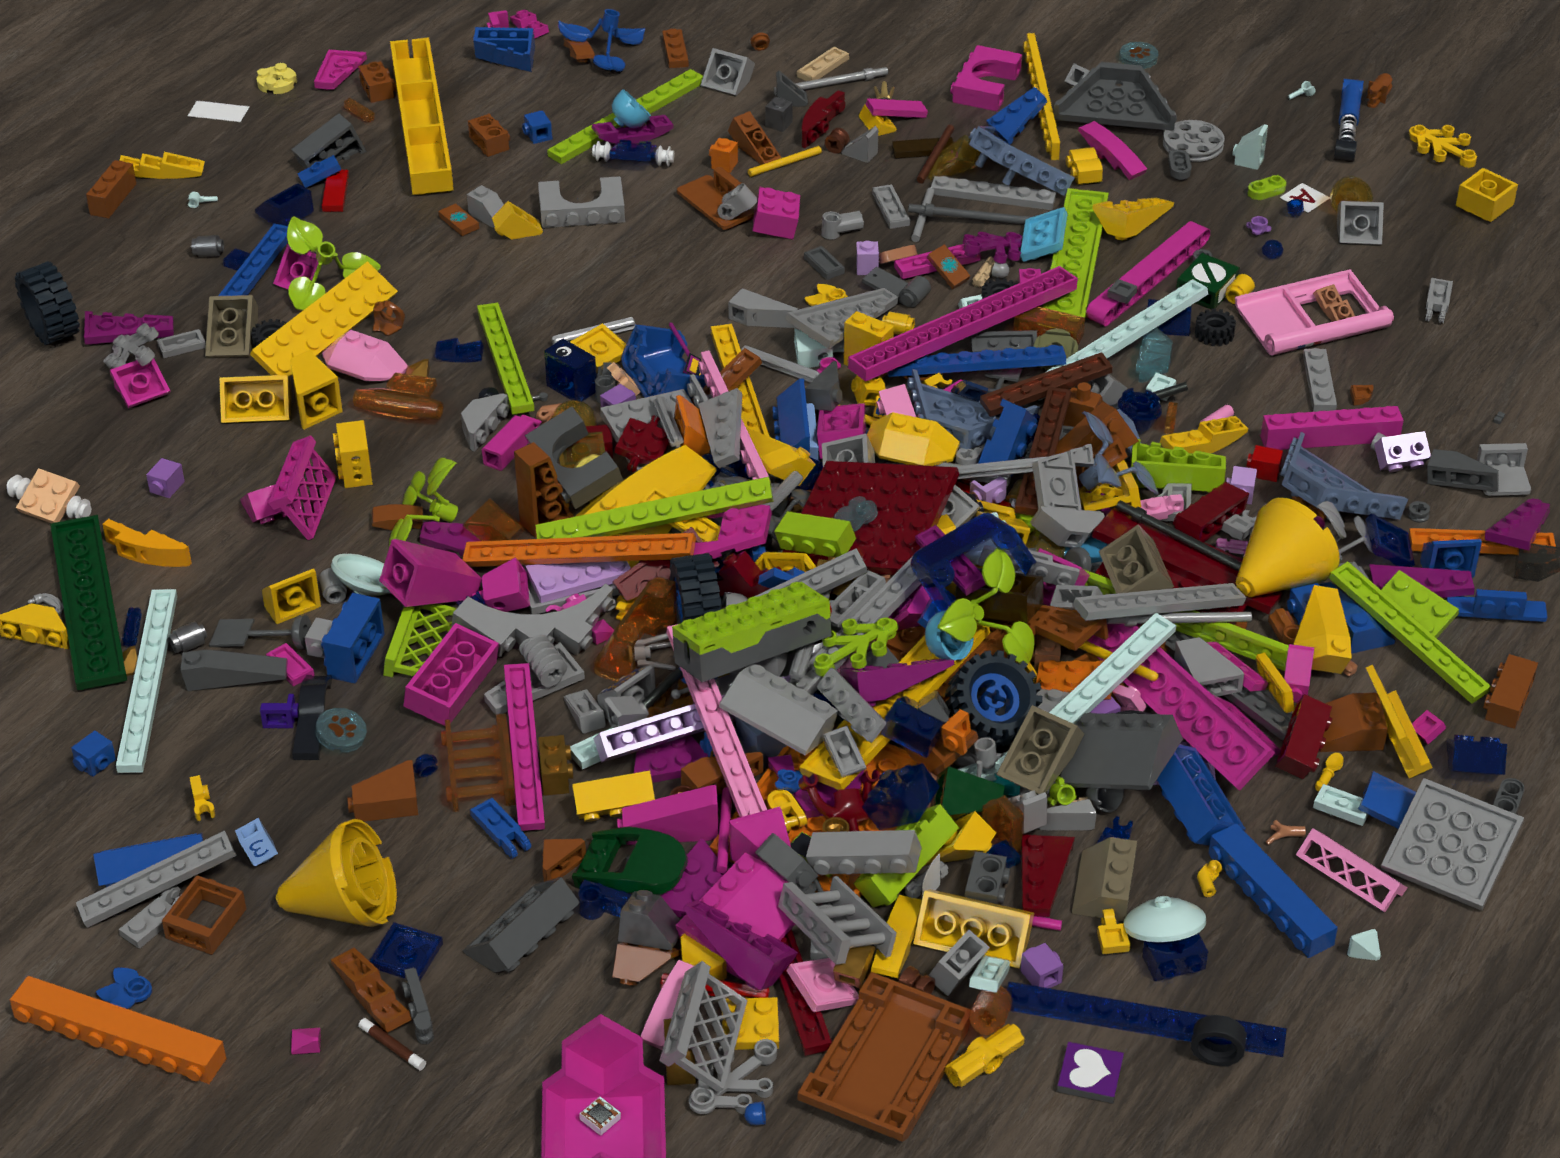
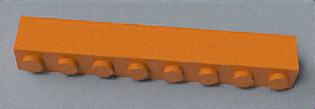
(118, 1029)

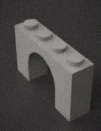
(603, 210)

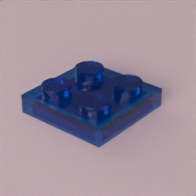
(1389, 541)

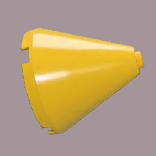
(1286, 550)
(343, 879)

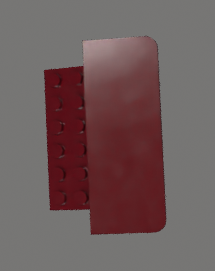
(1184, 564)

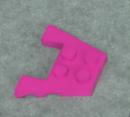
(738, 530)

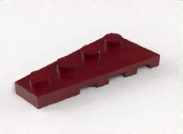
(1043, 870)

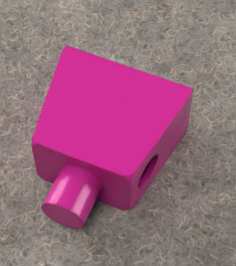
(506, 587)

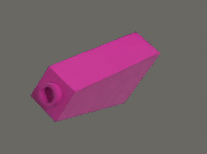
(683, 815)

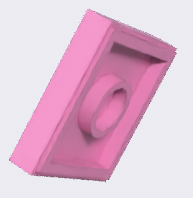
(819, 987)

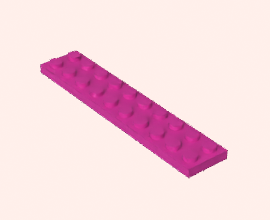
(1198, 714)

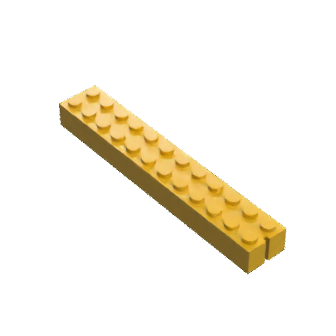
(421, 117)

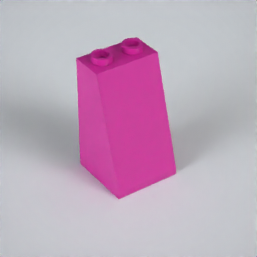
(426, 575)

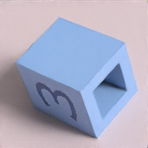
(256, 842)

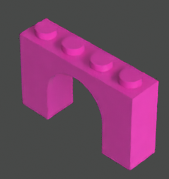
(985, 62)

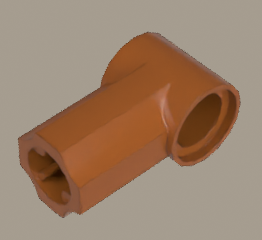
(1283, 626)

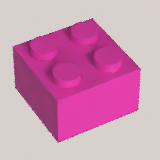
(776, 213)

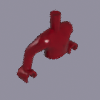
(847, 802)

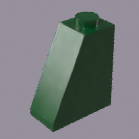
(964, 793)

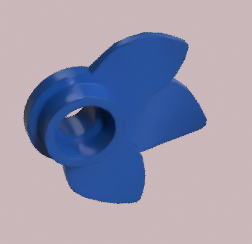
(127, 988)

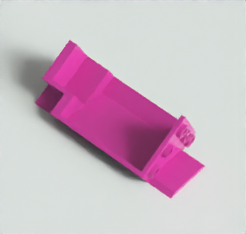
(608, 1064)

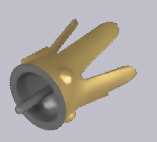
(884, 93)

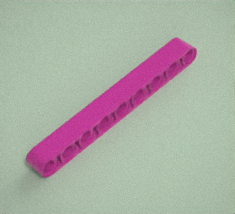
(1151, 271)

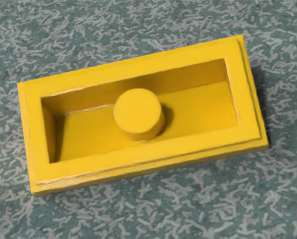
(883, 123)

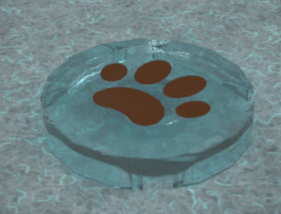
(1139, 54)
(340, 729)

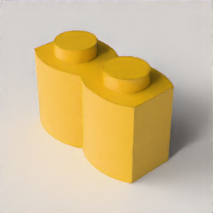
(1084, 165)

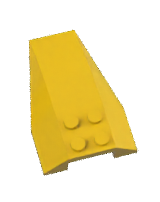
(674, 473)

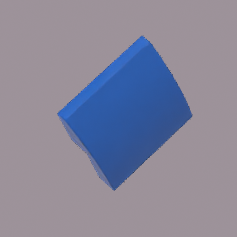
(1386, 800)

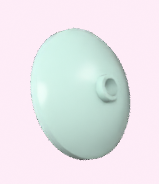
(360, 573)
(1164, 920)

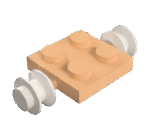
(48, 497)

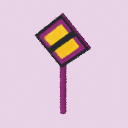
(691, 365)

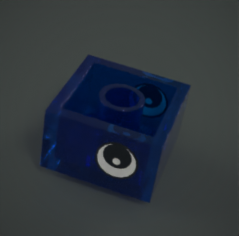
(570, 370)

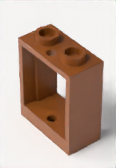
(197, 936)

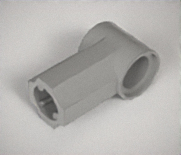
(836, 223)

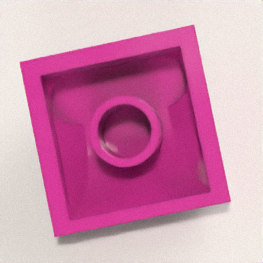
(139, 383)

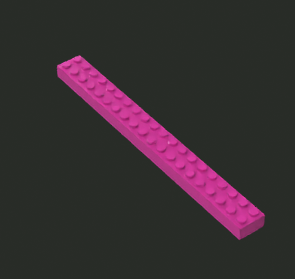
(961, 323)

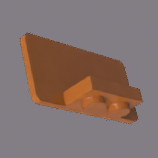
(707, 195)

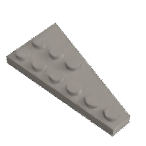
(826, 320)

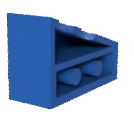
(505, 46)
(1010, 435)

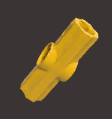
(984, 1055)

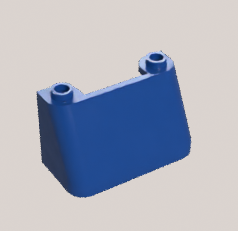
(656, 361)

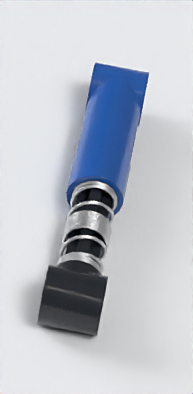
(1348, 119)

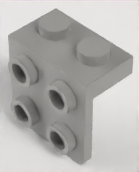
(1510, 462)

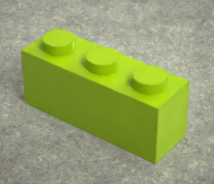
(815, 534)

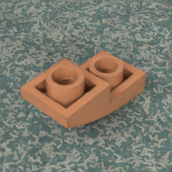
(1332, 304)

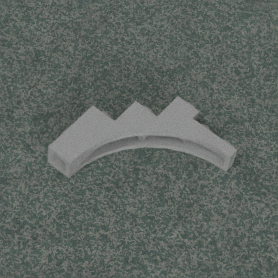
(569, 626)

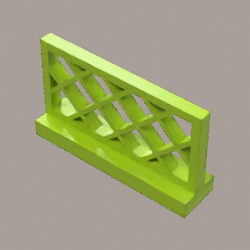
(403, 638)

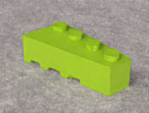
(1176, 465)
(932, 832)

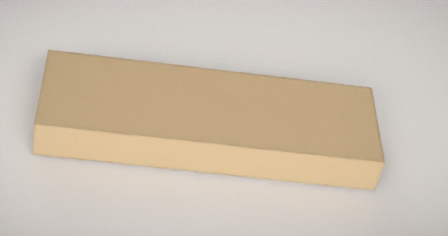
(823, 64)

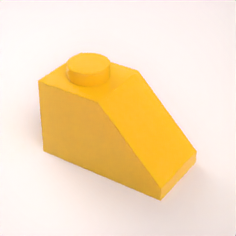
(515, 222)

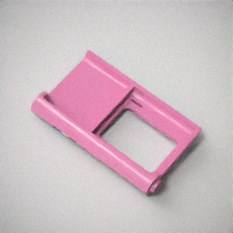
(1284, 326)

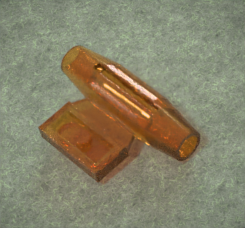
(404, 398)

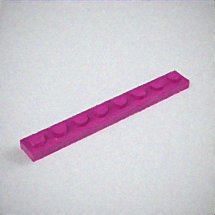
(524, 747)

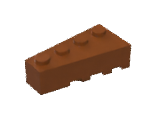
(1083, 434)
(538, 488)

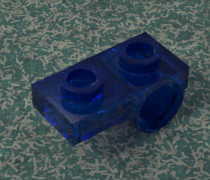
(597, 899)

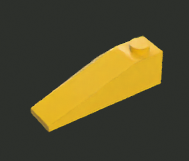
(1130, 217)

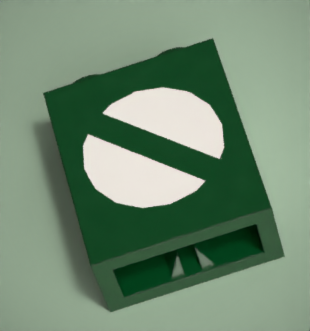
(1213, 274)

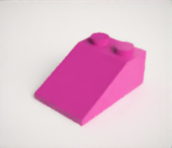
(840, 423)

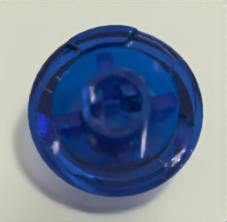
(1140, 408)

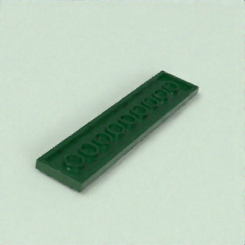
(88, 603)

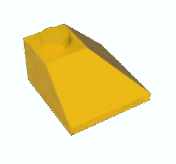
(971, 836)

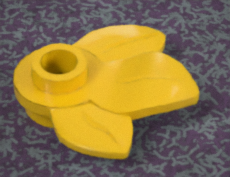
(825, 294)

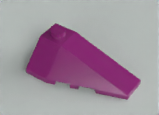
(880, 683)

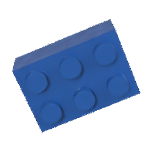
(353, 637)

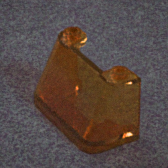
(650, 612)

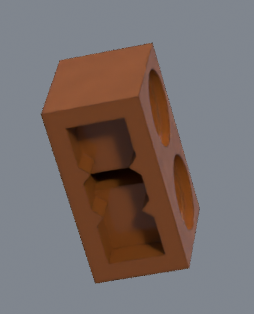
(488, 135)

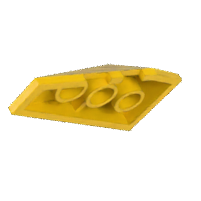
(781, 458)
(1325, 630)

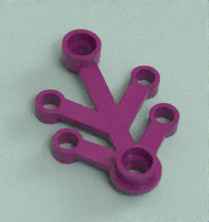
(984, 241)

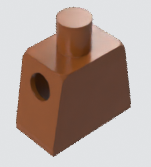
(1081, 400)

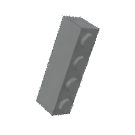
(864, 852)

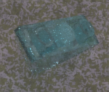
(1155, 355)

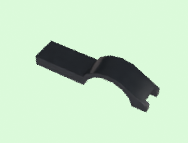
(310, 708)

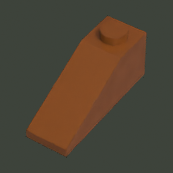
(707, 771)

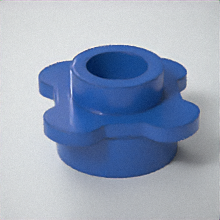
(788, 780)

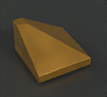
(419, 369)
(130, 660)

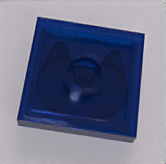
(406, 949)

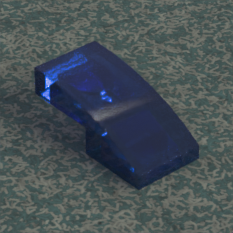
(453, 351)

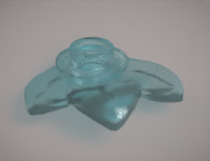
(857, 512)

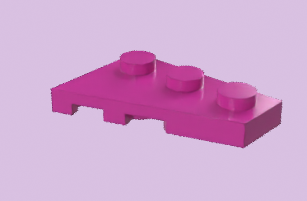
(337, 67)

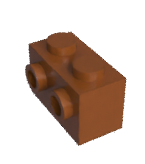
(376, 81)

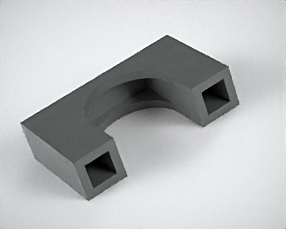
(578, 483)

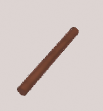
(935, 154)

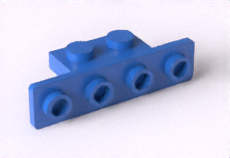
(1500, 605)

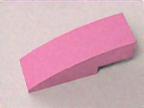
(664, 1006)

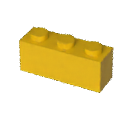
(612, 794)

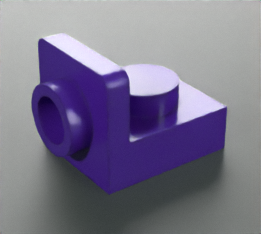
(279, 714)

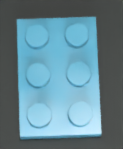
(1044, 234)

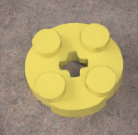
(276, 79)

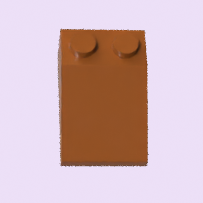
(1356, 724)

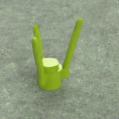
(1061, 793)

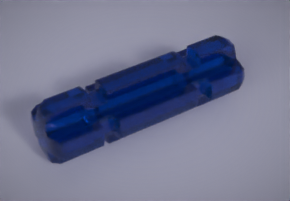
(132, 626)

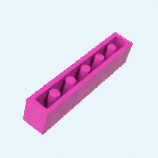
(1331, 427)

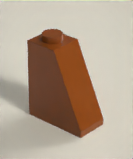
(385, 794)

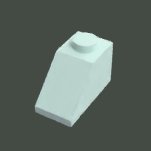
(1251, 148)

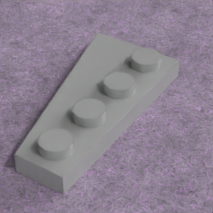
(723, 426)

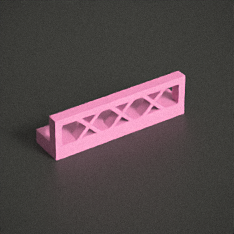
(1360, 865)

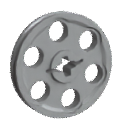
(1195, 140)

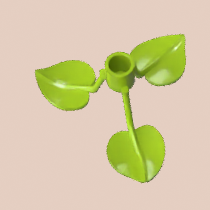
(302, 238)
(439, 508)
(964, 616)

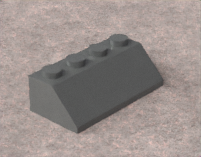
(523, 926)

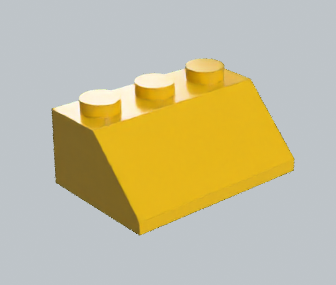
(255, 398)

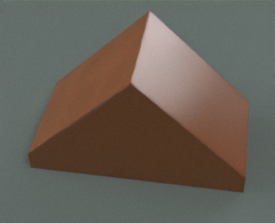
(561, 856)

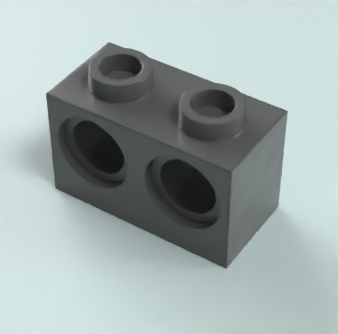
(987, 878)

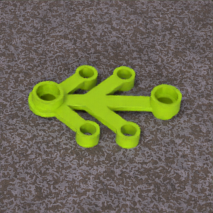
(883, 630)

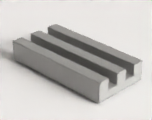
(181, 343)

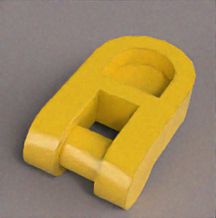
(788, 805)

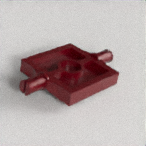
(642, 442)

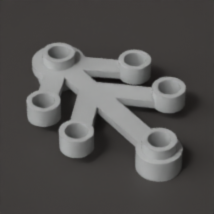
(128, 344)
(735, 1083)

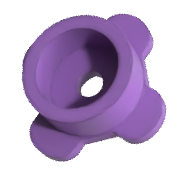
(1258, 225)

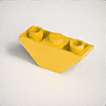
(36, 625)

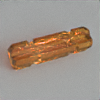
(359, 110)

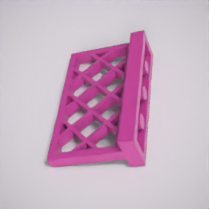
(293, 477)

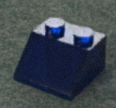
(912, 726)

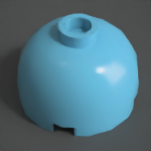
(629, 111)
(943, 644)

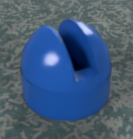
(755, 1113)

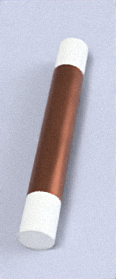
(392, 1044)

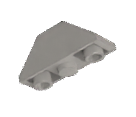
(483, 417)
(1066, 526)
(1033, 809)

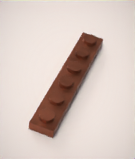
(1037, 386)

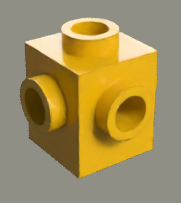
(867, 391)

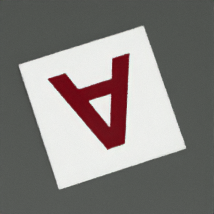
(1310, 197)

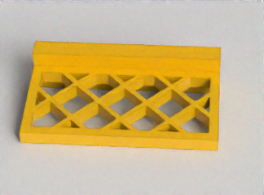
(1127, 492)
(1401, 729)

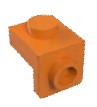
(955, 732)

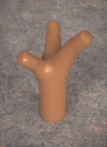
(1285, 831)

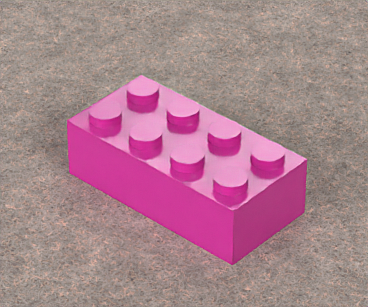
(451, 674)

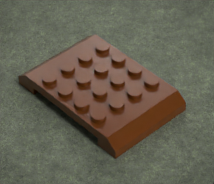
(887, 1057)

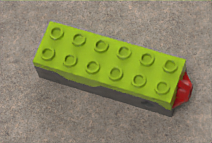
(751, 631)

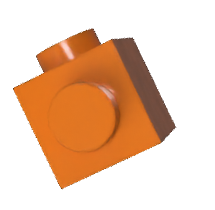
(724, 154)

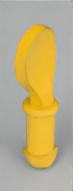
(1333, 763)

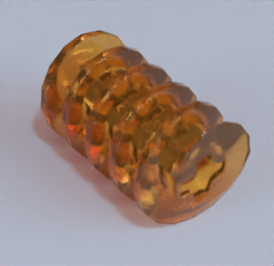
(990, 1011)

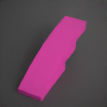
(1113, 149)

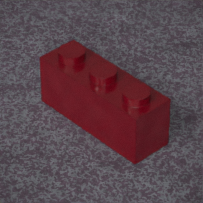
(1304, 737)

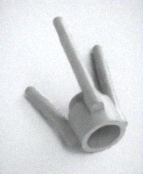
(643, 651)

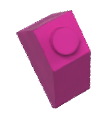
(1298, 669)

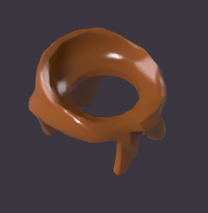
(383, 321)

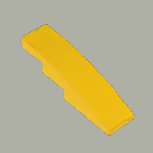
(169, 167)
(904, 922)

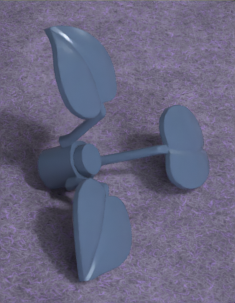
(1101, 470)

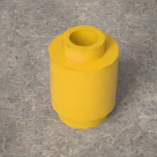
(1240, 285)
(901, 322)

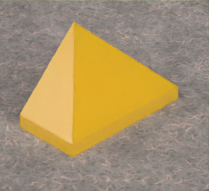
(694, 953)

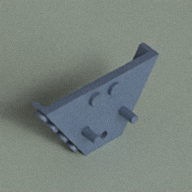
(1017, 161)
(957, 414)
(1320, 482)

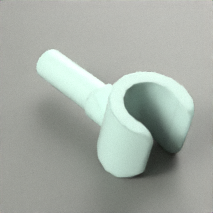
(1306, 88)
(195, 198)

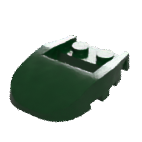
(652, 866)

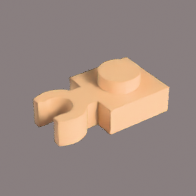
(623, 378)

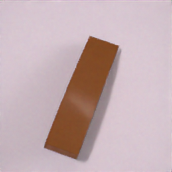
(370, 989)

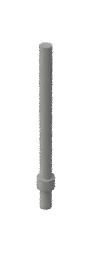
(867, 74)
(1186, 618)

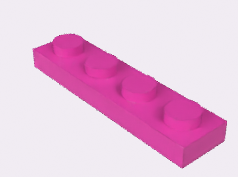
(919, 264)

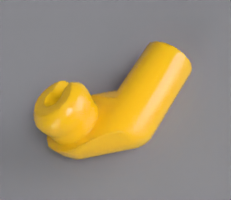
(1207, 876)

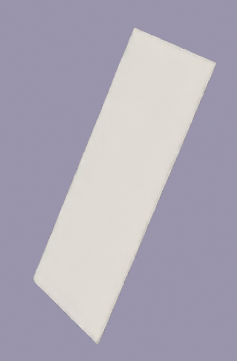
(218, 111)

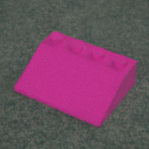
(747, 895)

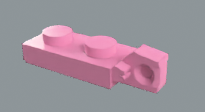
(1162, 506)

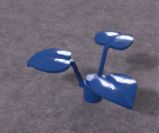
(609, 25)

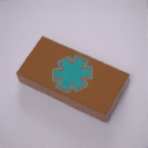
(458, 219)
(948, 266)

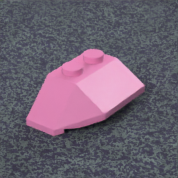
(363, 357)

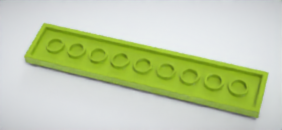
(1079, 249)

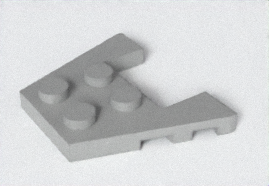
(1057, 478)

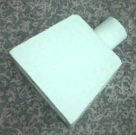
(811, 352)

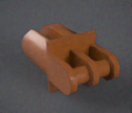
(1379, 90)

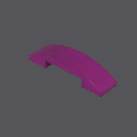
(654, 128)

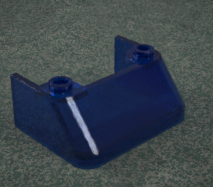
(933, 561)

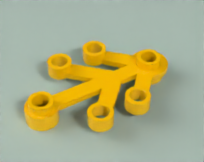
(1421, 135)

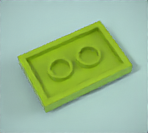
(1420, 603)

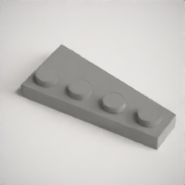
(497, 699)

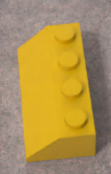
(949, 916)

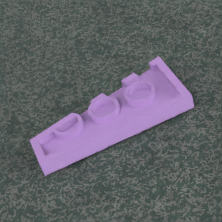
(566, 579)

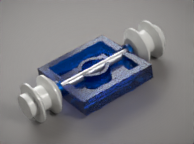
(630, 151)

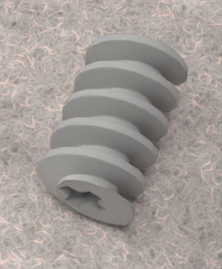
(543, 660)

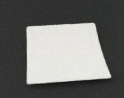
(932, 877)

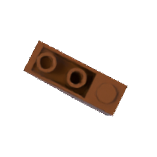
(752, 139)

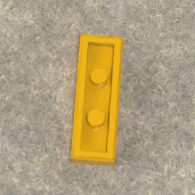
(1277, 685)

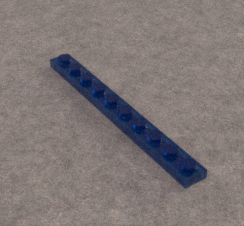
(1134, 1017)

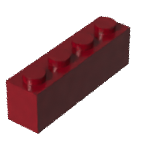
(1211, 511)

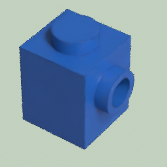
(537, 127)
(93, 753)

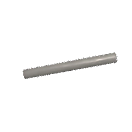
(921, 218)

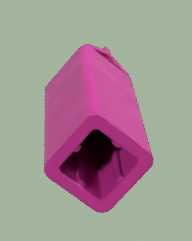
(511, 437)

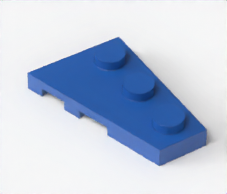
(1015, 115)

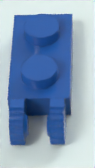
(500, 826)

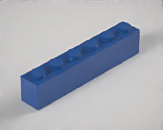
(1272, 890)

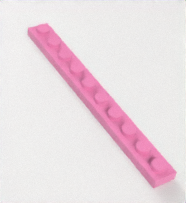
(717, 387)
(724, 743)

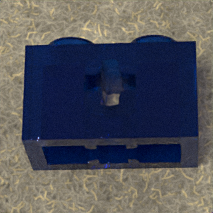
(1175, 957)

